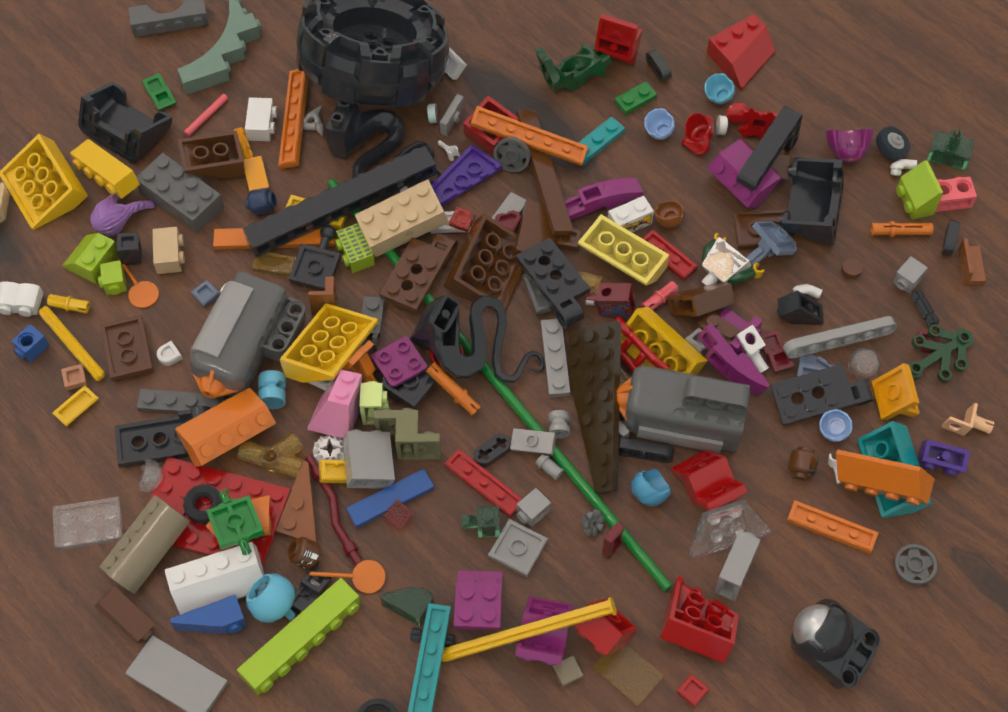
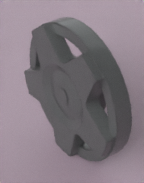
(512, 154)
(915, 564)

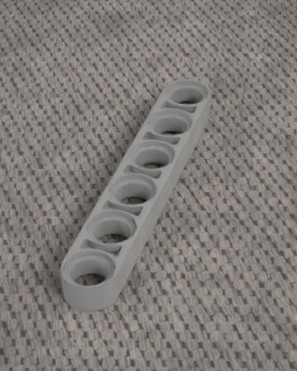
(839, 337)

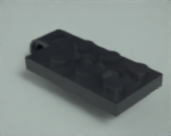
(561, 292)
(836, 388)
(148, 431)

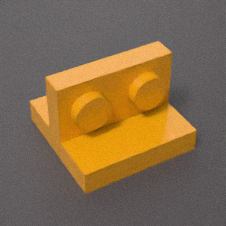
(896, 393)

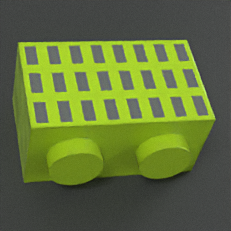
(355, 248)

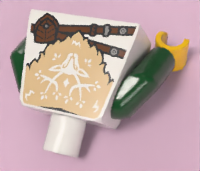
(726, 264)

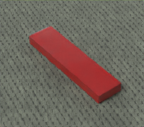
(483, 482)

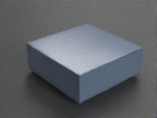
(205, 294)

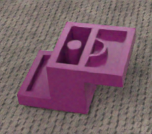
(478, 600)
(547, 646)

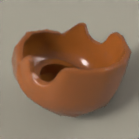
(669, 213)

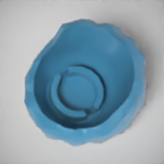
(650, 488)

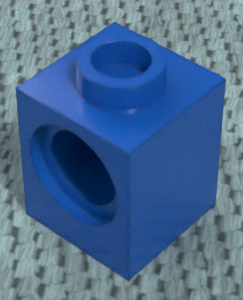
(28, 336)

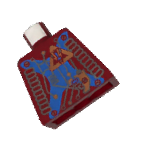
(613, 300)

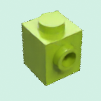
(112, 278)

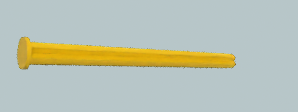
(530, 630)

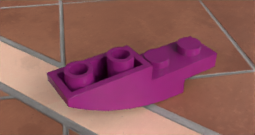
(601, 194)
(732, 366)

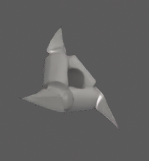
(317, 125)

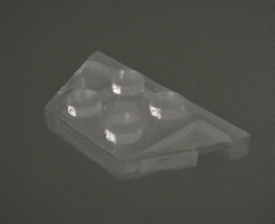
(721, 526)

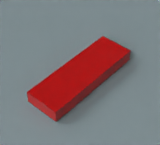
(677, 262)

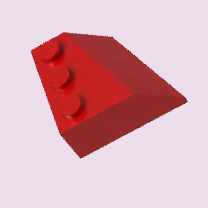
(741, 49)
(699, 622)

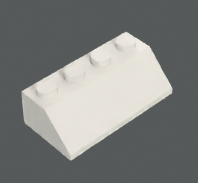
(214, 578)

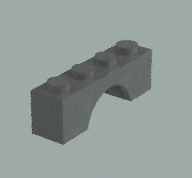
(188, 15)

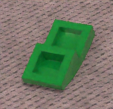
(158, 92)

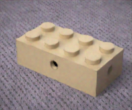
(401, 218)

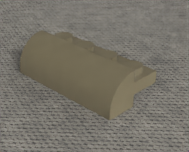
(144, 544)

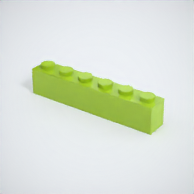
(299, 637)

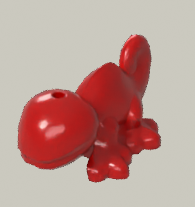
(756, 121)

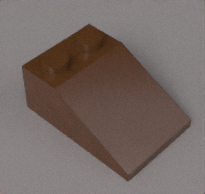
(212, 155)

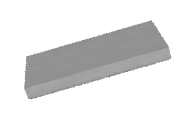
(176, 677)

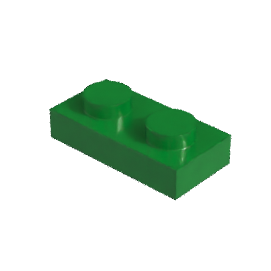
(635, 98)

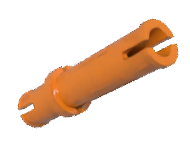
(892, 229)
(460, 395)

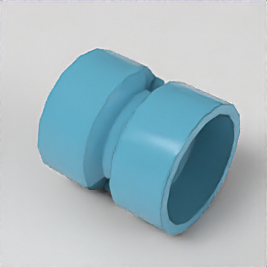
(272, 388)

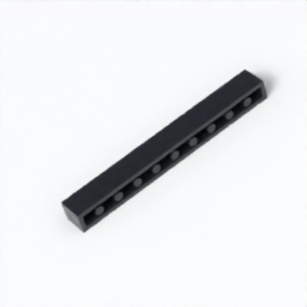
(339, 201)

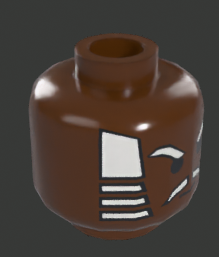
(304, 552)

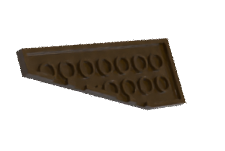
(594, 384)

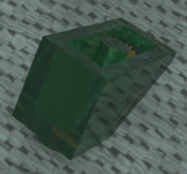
(408, 603)

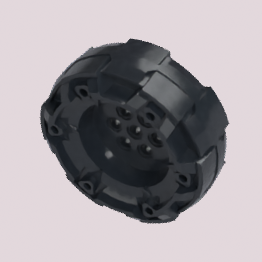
(373, 49)

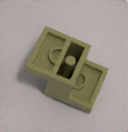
(406, 429)

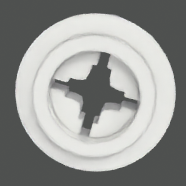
(323, 442)

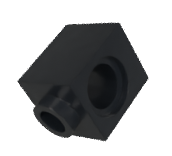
(129, 248)

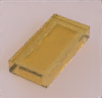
(274, 264)

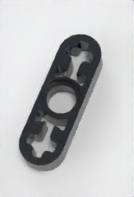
(645, 450)

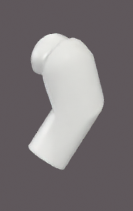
(902, 164)
(809, 290)

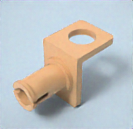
(971, 421)

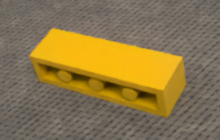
(104, 169)

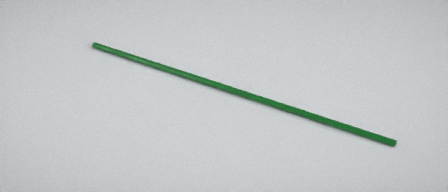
(558, 455)

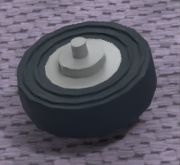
(892, 143)

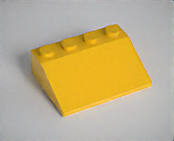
(42, 182)
(326, 344)

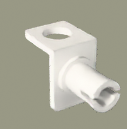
(752, 351)

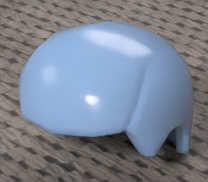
(659, 124)
(835, 425)

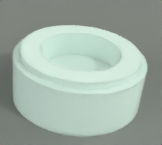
(432, 113)

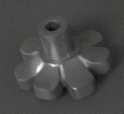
(592, 523)

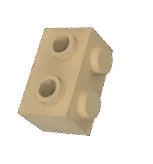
(167, 250)

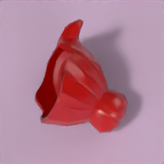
(698, 133)

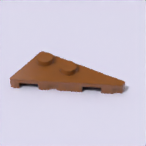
(298, 513)

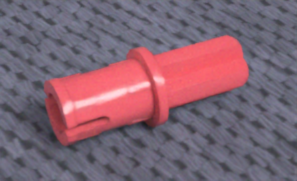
(660, 296)

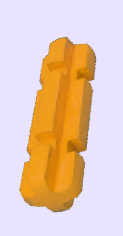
(245, 147)

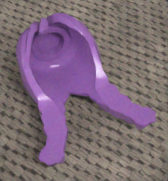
(109, 217)

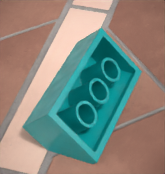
(893, 444)

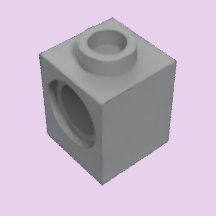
(910, 275)
(533, 508)

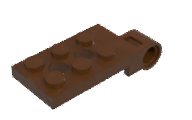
(423, 256)

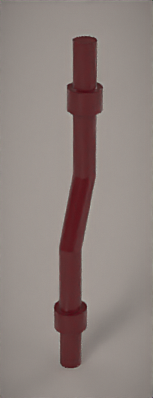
(348, 546)

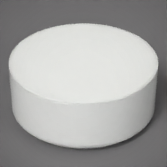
(721, 125)

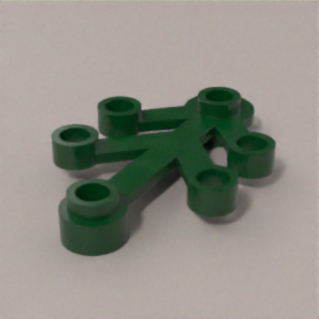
(942, 351)

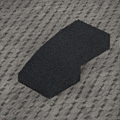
(310, 589)

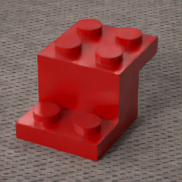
(618, 39)
(709, 480)

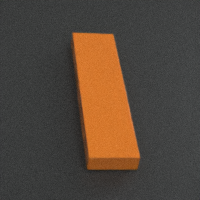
(832, 527)

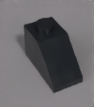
(800, 309)

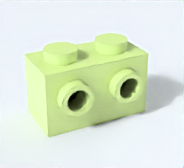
(371, 398)

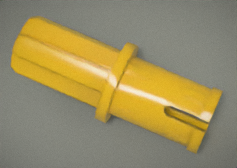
(68, 303)

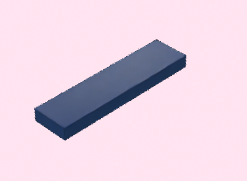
(378, 503)

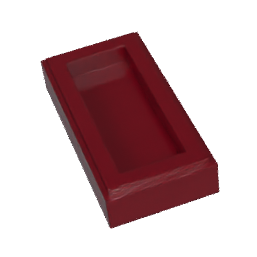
(612, 540)

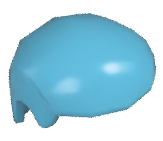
(719, 89)

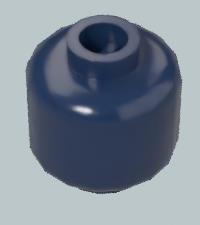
(261, 201)

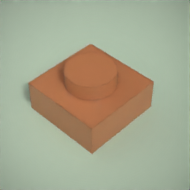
(74, 377)

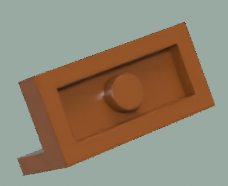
(971, 264)
(319, 298)

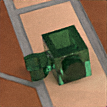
(486, 521)

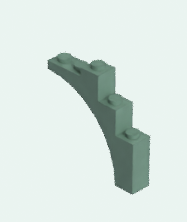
(215, 64)

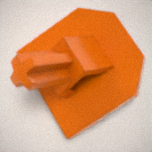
(361, 363)

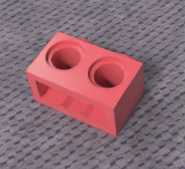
(957, 194)

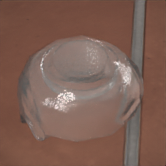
(864, 363)
(151, 476)

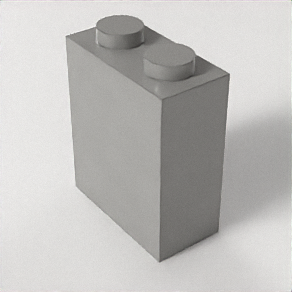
(368, 459)
(737, 565)

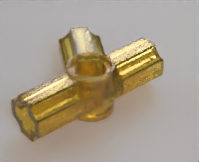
(282, 451)

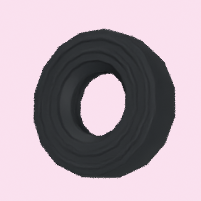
(193, 495)

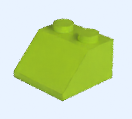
(919, 191)
(89, 254)

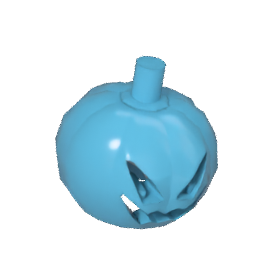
(271, 600)

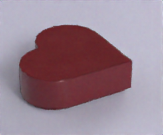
(510, 220)

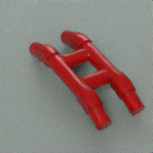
(645, 353)

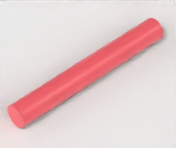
(205, 115)

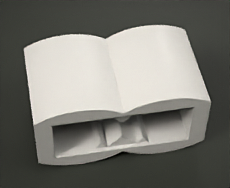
(20, 298)

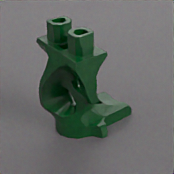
(582, 67)

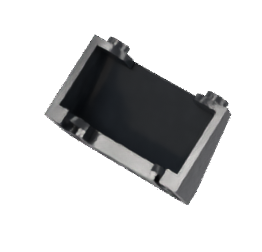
(118, 125)
(814, 199)

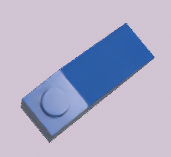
(218, 617)

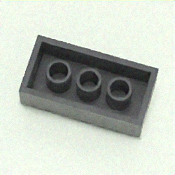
(179, 193)

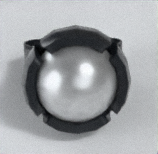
(834, 642)

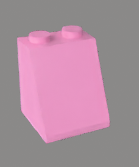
(338, 406)

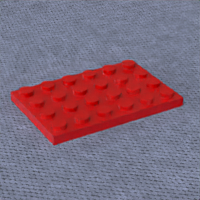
(182, 476)

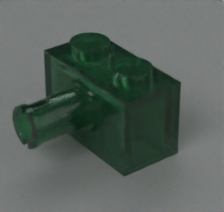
(950, 149)

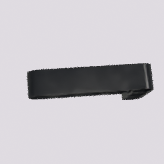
(780, 135)

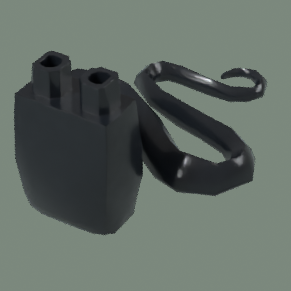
(352, 128)
(440, 332)

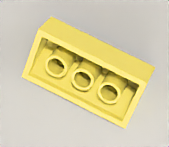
(625, 250)

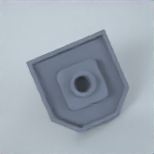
(774, 241)

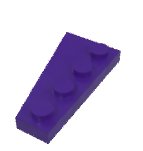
(465, 173)

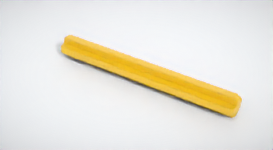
(71, 343)

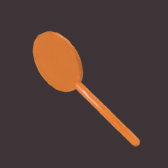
(143, 293)
(367, 576)

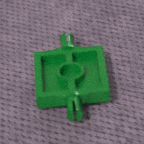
(235, 522)

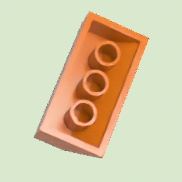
(224, 426)
(884, 477)

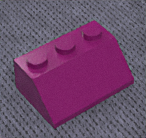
(727, 167)

